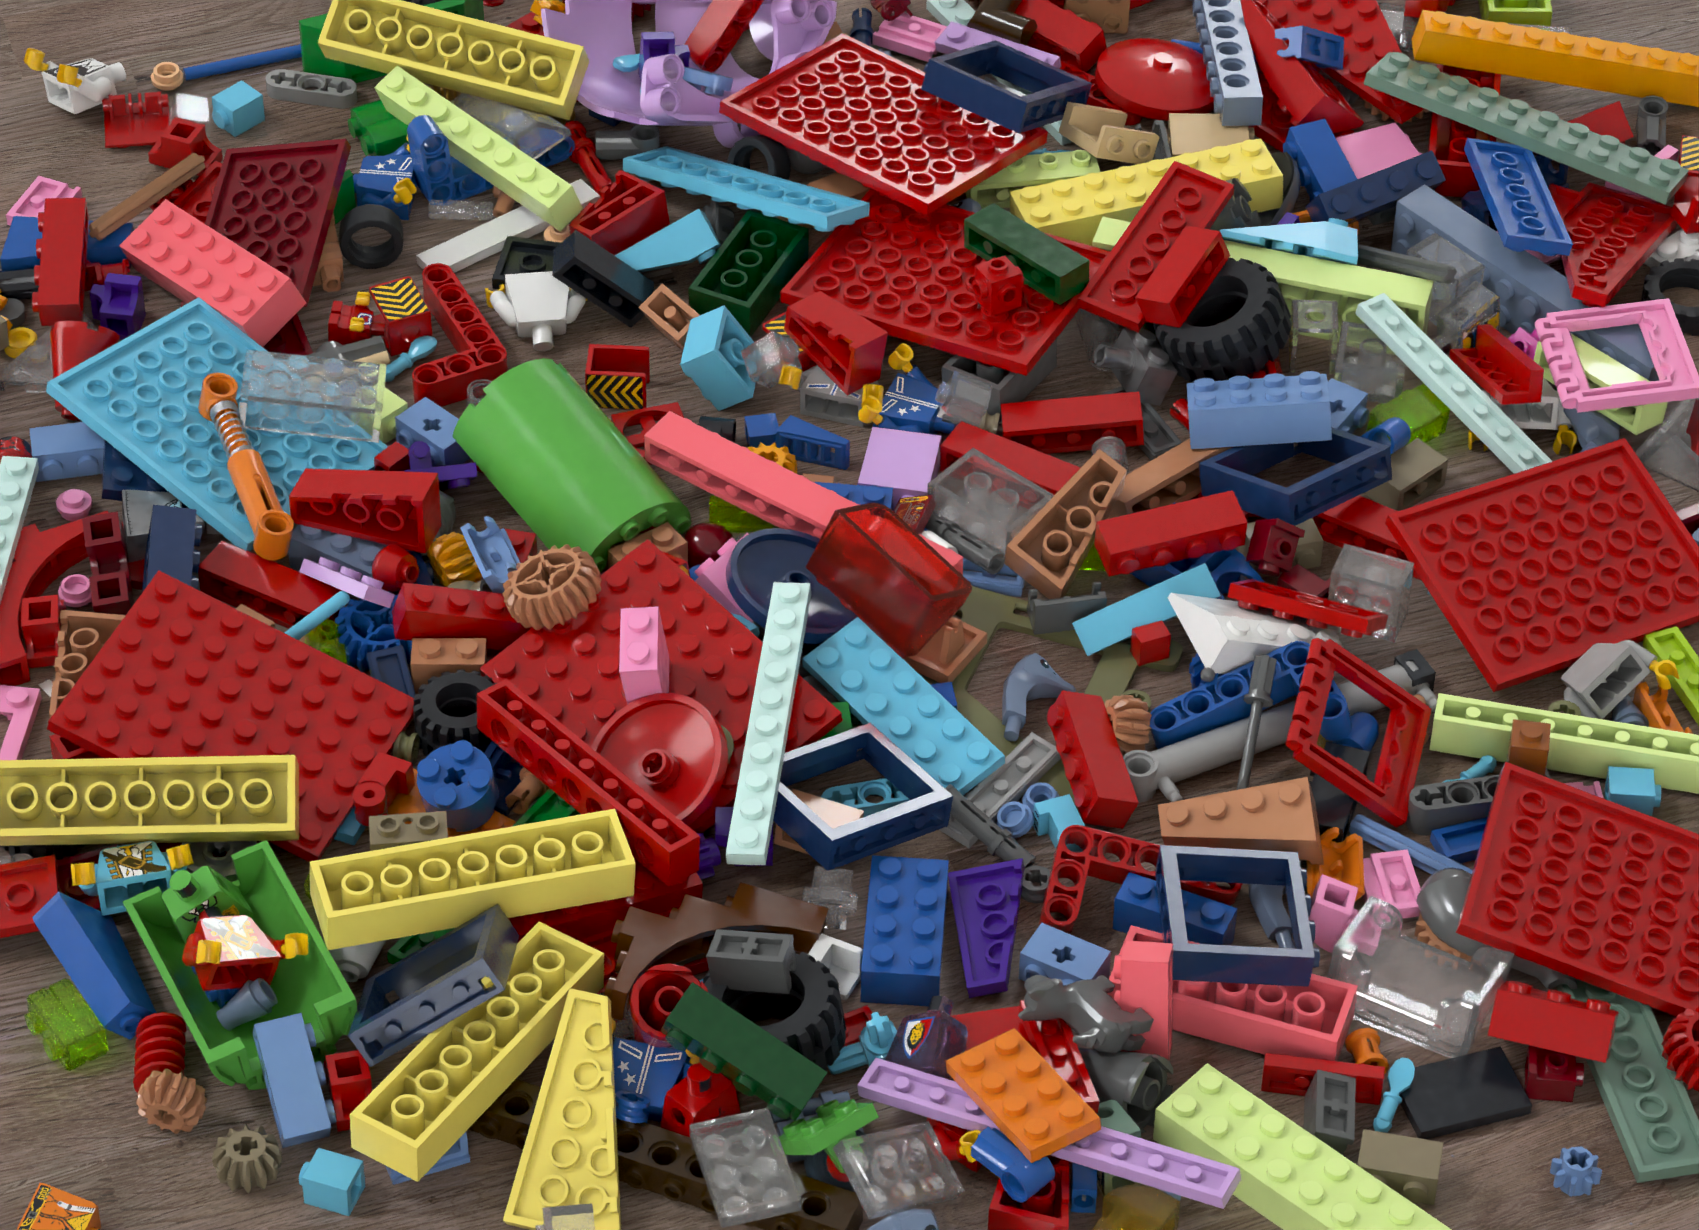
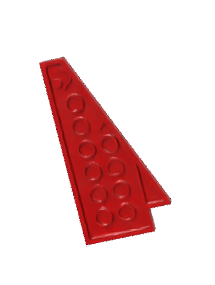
(1365, 43)
(1609, 238)

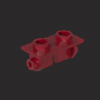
(891, 8)

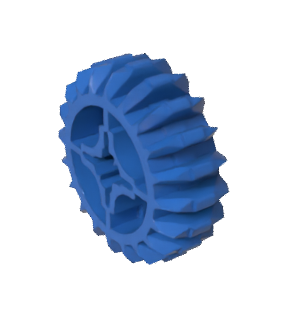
(368, 629)

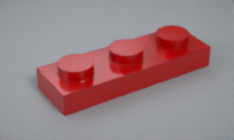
(1294, 1075)

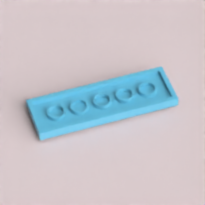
(902, 706)

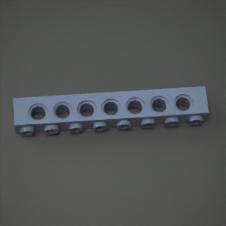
(1229, 61)

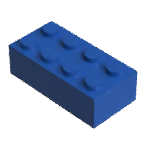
(904, 930)

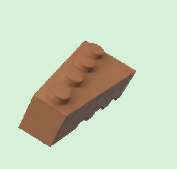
(1063, 531)
(78, 643)
(1252, 818)

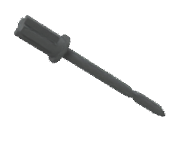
(1258, 697)

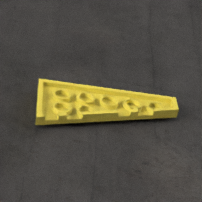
(573, 1130)

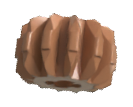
(1129, 722)
(171, 1101)

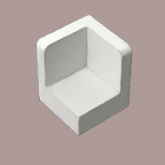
(842, 960)

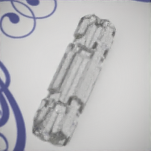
(460, 210)

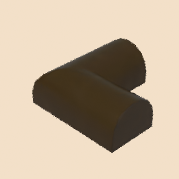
(999, 19)

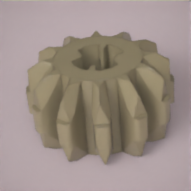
(247, 1158)

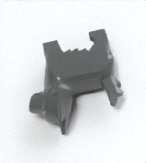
(1087, 1011)

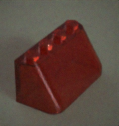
(888, 576)

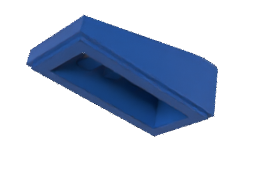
(803, 442)

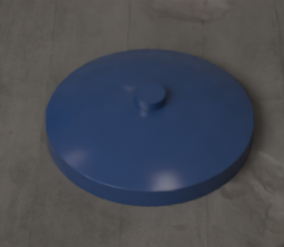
(782, 557)

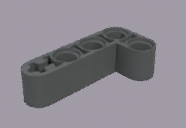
(1450, 803)

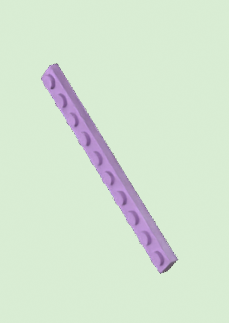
(1103, 1150)

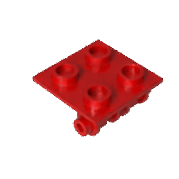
(135, 122)

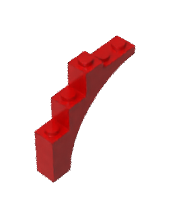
(36, 564)

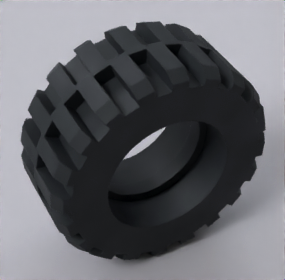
(1242, 344)
(814, 1008)

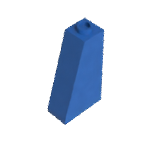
(20, 245)
(96, 962)

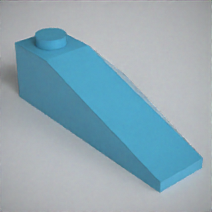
(1319, 240)
(677, 244)

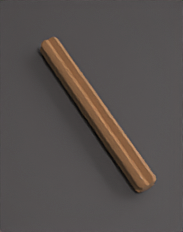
(146, 196)

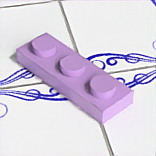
(347, 580)

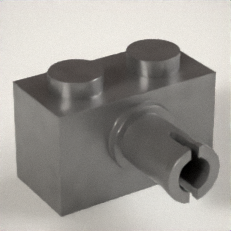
(1139, 364)

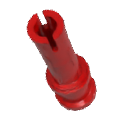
(585, 156)

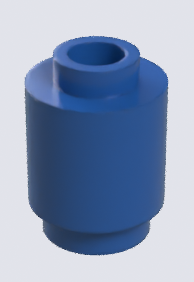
(1363, 732)

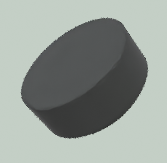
(14, 311)

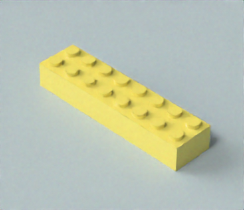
(457, 53)
(1077, 204)
(149, 800)
(459, 877)
(474, 1057)

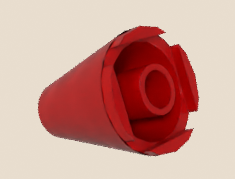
(74, 344)
(654, 999)

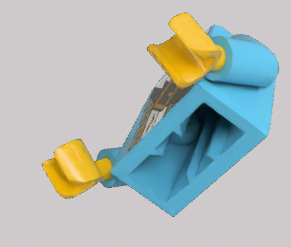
(129, 871)

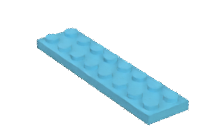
(746, 188)

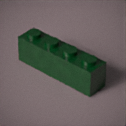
(1044, 261)
(742, 1052)

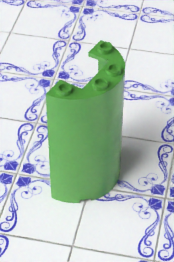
(564, 462)
(301, 984)

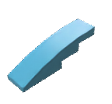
(1145, 607)

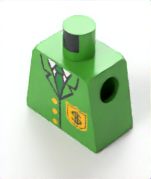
(197, 891)

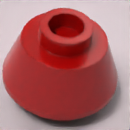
(394, 567)

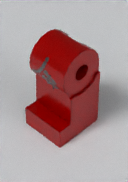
(380, 786)

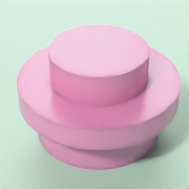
(74, 504)
(75, 590)

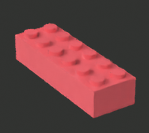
(204, 264)
(1260, 1016)

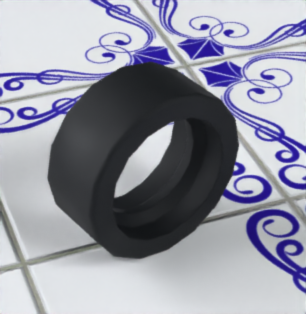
(774, 152)
(368, 256)

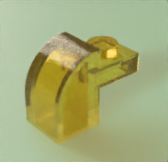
(1138, 1209)

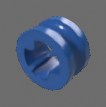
(631, 1106)

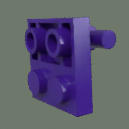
(454, 475)

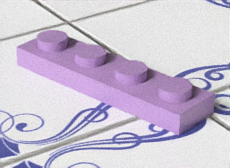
(960, 37)

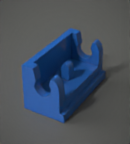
(1312, 46)

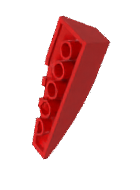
(1295, 81)

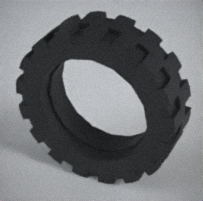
(1671, 275)

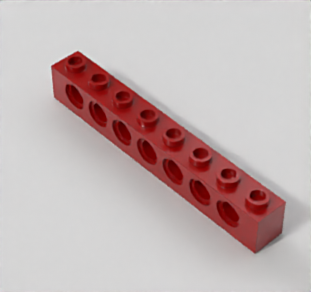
(587, 780)

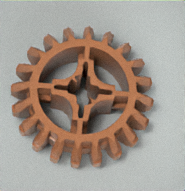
(552, 587)

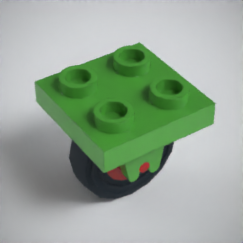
(821, 1133)

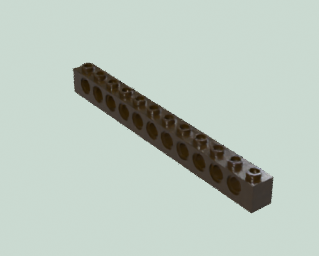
(669, 1166)

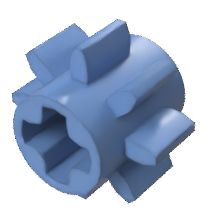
(1575, 1171)

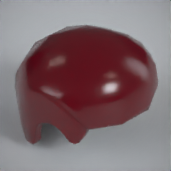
(705, 541)

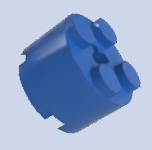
(459, 782)

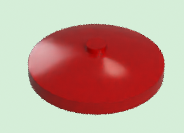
(1154, 78)
(668, 750)

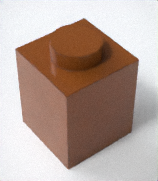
(1529, 745)

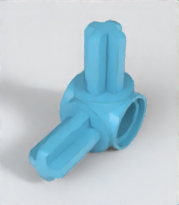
(874, 1043)

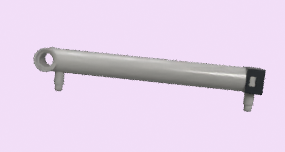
(1226, 744)

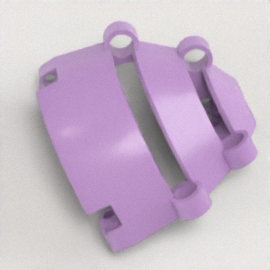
(604, 27)

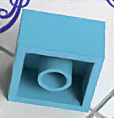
(715, 358)

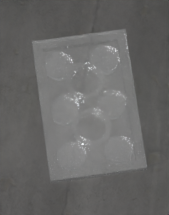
(745, 1167)
(898, 1169)

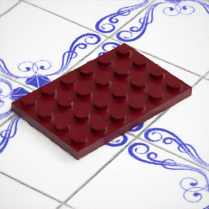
(280, 203)

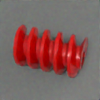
(159, 1046)

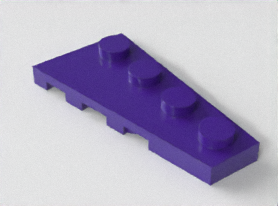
(986, 922)

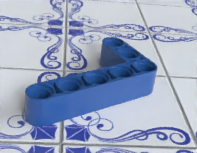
(444, 176)
(1222, 701)

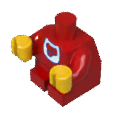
(353, 323)

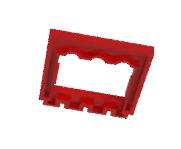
(1401, 743)

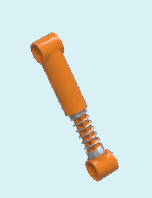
(247, 470)

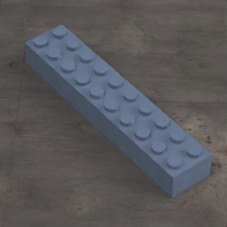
(1522, 281)

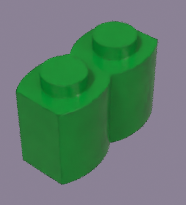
(377, 129)

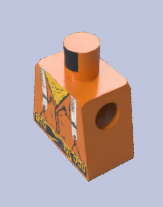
(59, 1210)

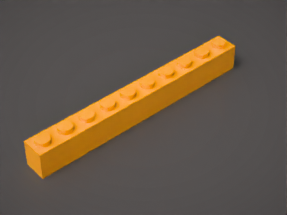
(1556, 57)

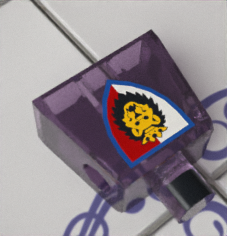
(929, 1039)

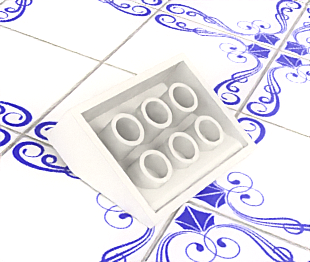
(1233, 635)

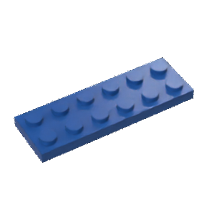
(1518, 197)

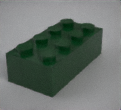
(751, 269)

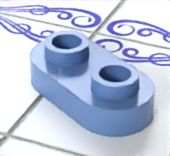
(713, 83)

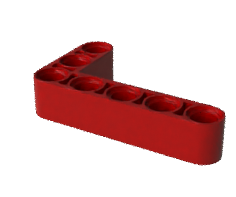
(720, 31)
(478, 347)
(1094, 864)

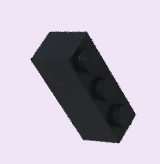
(601, 278)
(1332, 804)

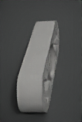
(332, 90)

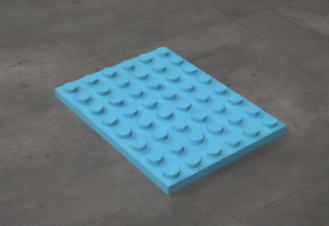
(146, 406)

